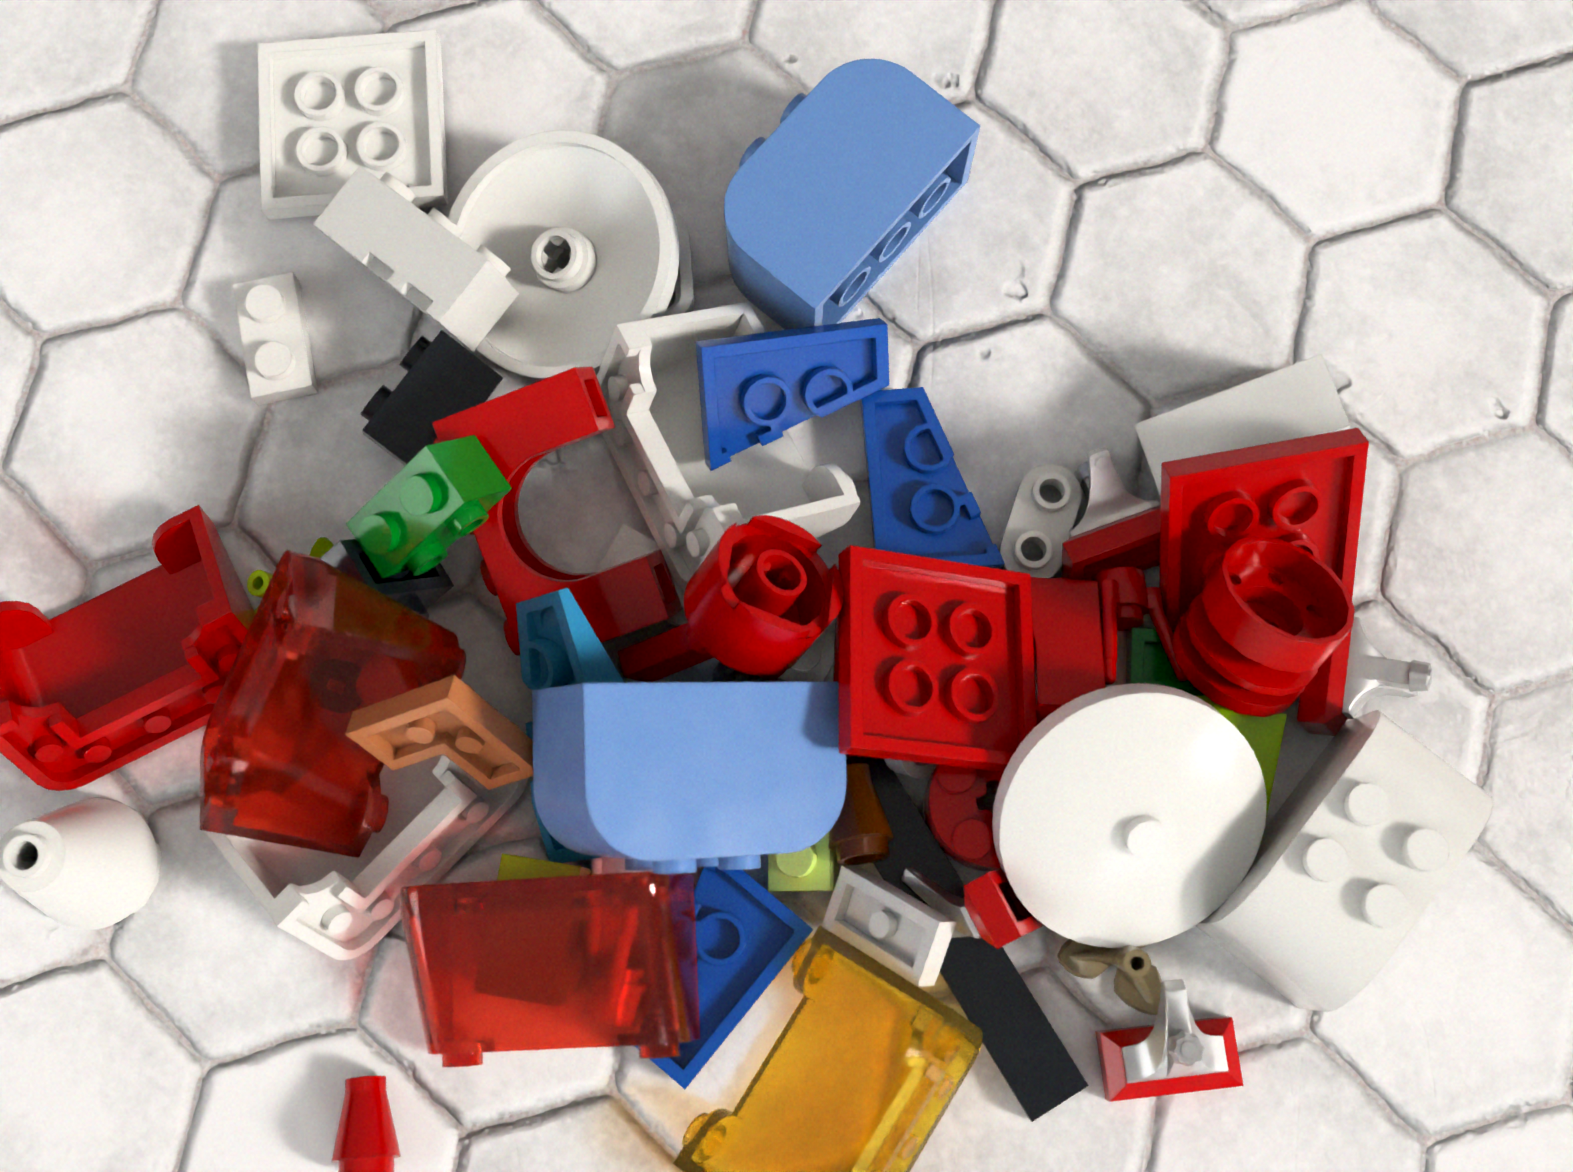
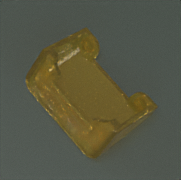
(849, 1077)

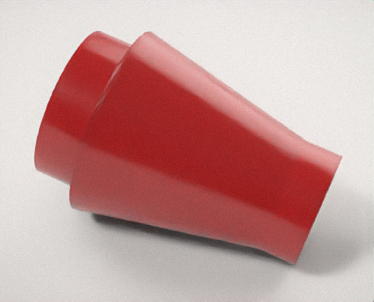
(366, 1128)

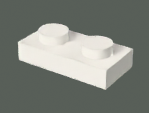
(275, 338)
(889, 925)

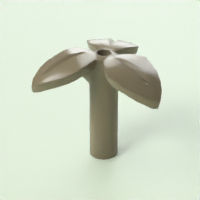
(1135, 979)

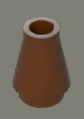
(862, 827)

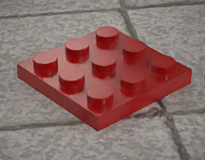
(1278, 490)
(934, 660)

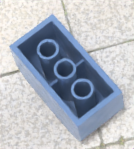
(842, 190)
(688, 770)

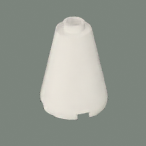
(83, 862)

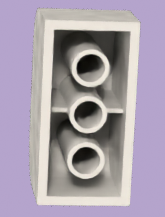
(1350, 864)

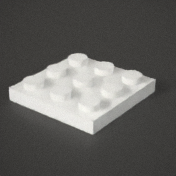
(348, 106)

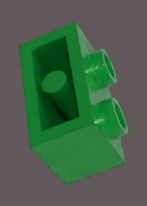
(429, 506)

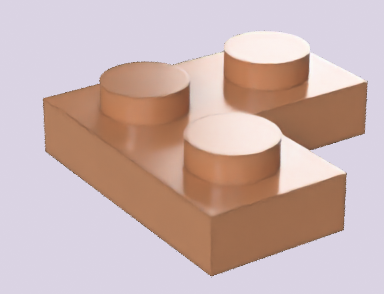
(449, 721)

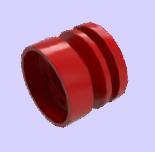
(1262, 626)

